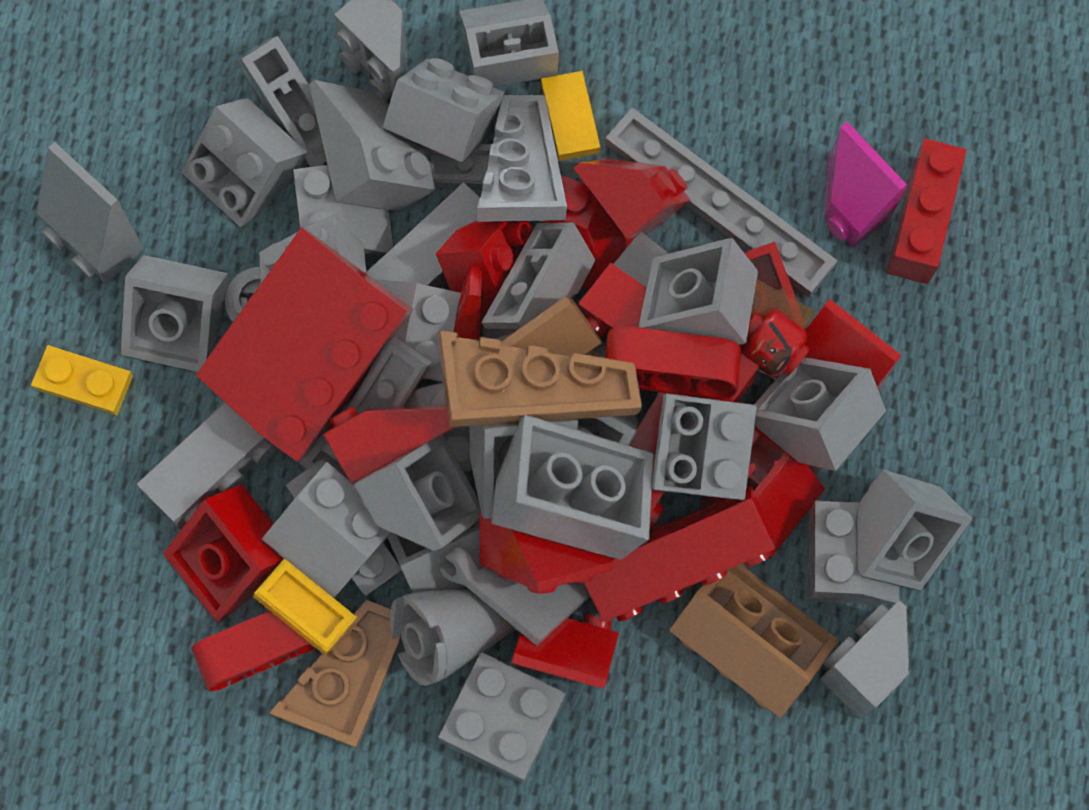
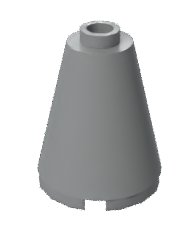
(443, 631)

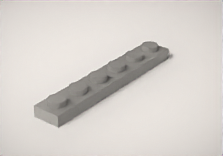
(722, 201)

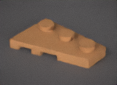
(343, 687)

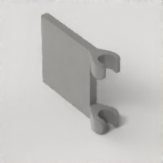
(528, 612)

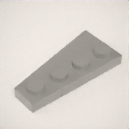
(522, 166)

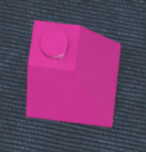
(859, 188)

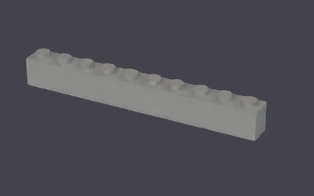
(226, 444)

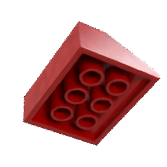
(303, 344)

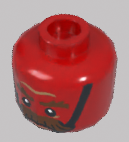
(775, 343)

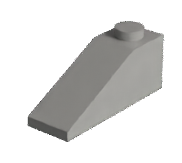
(284, 95)
(546, 271)

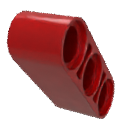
(678, 361)
(247, 650)

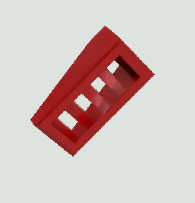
(469, 308)

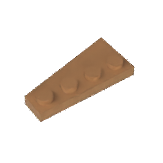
(505, 382)

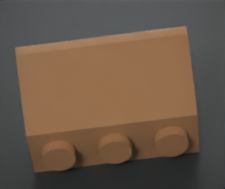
(559, 329)
(754, 638)

